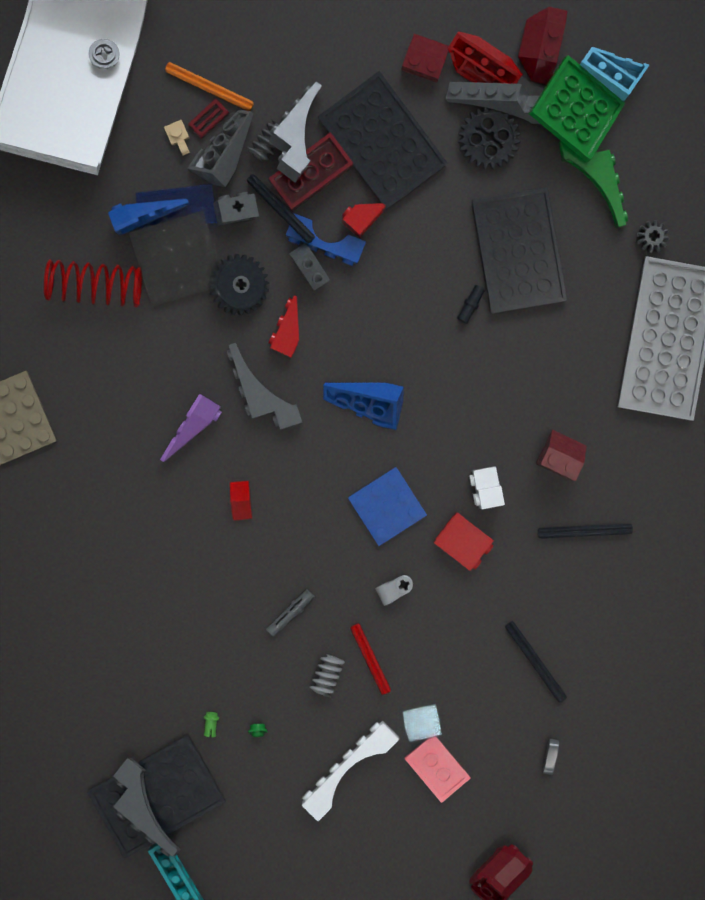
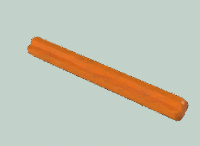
(209, 86)

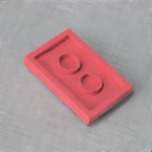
(437, 768)

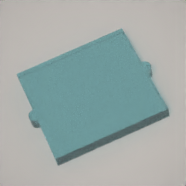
(422, 723)

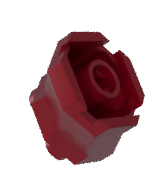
(501, 874)

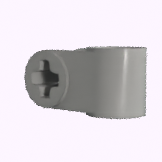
(391, 591)

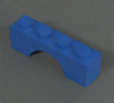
(347, 249)

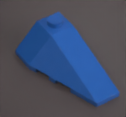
(132, 216)
(373, 400)

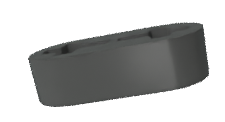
(550, 756)

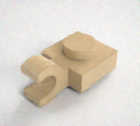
(177, 135)

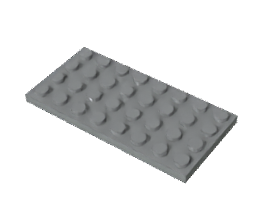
(666, 341)

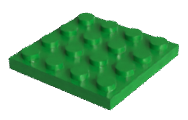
(577, 108)

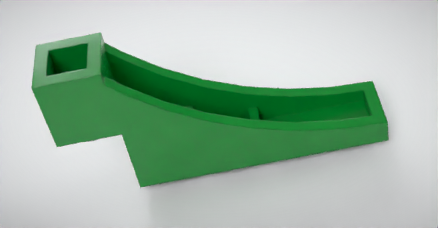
(602, 175)

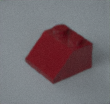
(425, 58)

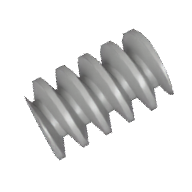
(327, 675)

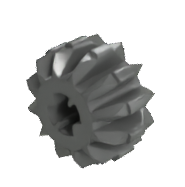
(659, 241)

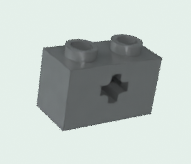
(227, 215)
(309, 266)

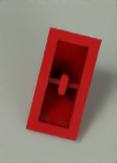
(240, 500)

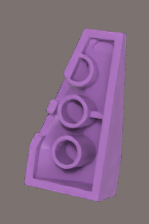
(198, 418)

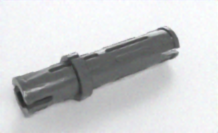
(295, 607)

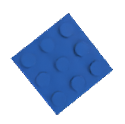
(387, 506)

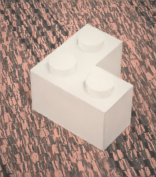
(487, 488)

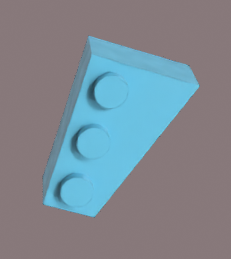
(614, 72)

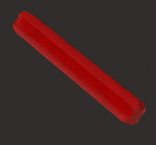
(370, 659)

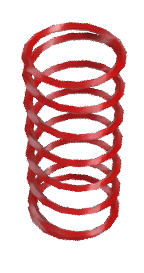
(48, 287)

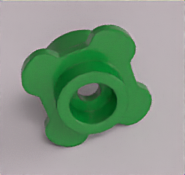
(257, 730)

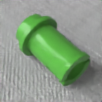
(210, 724)

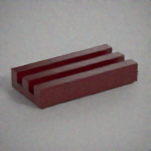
(213, 114)

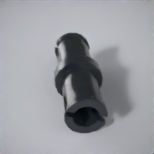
(471, 304)

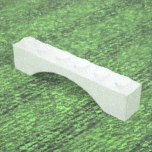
(377, 742)

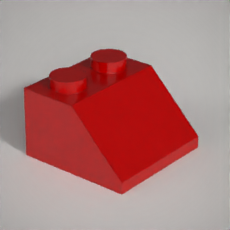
(362, 217)

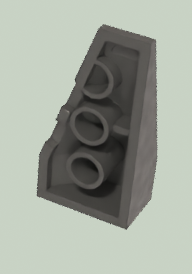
(221, 157)

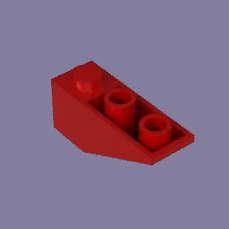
(288, 333)

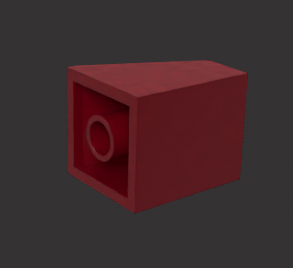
(562, 456)

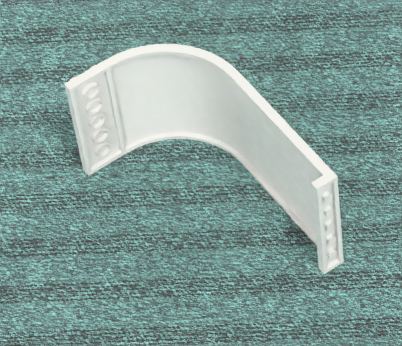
(52, 95)

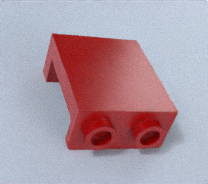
(464, 541)

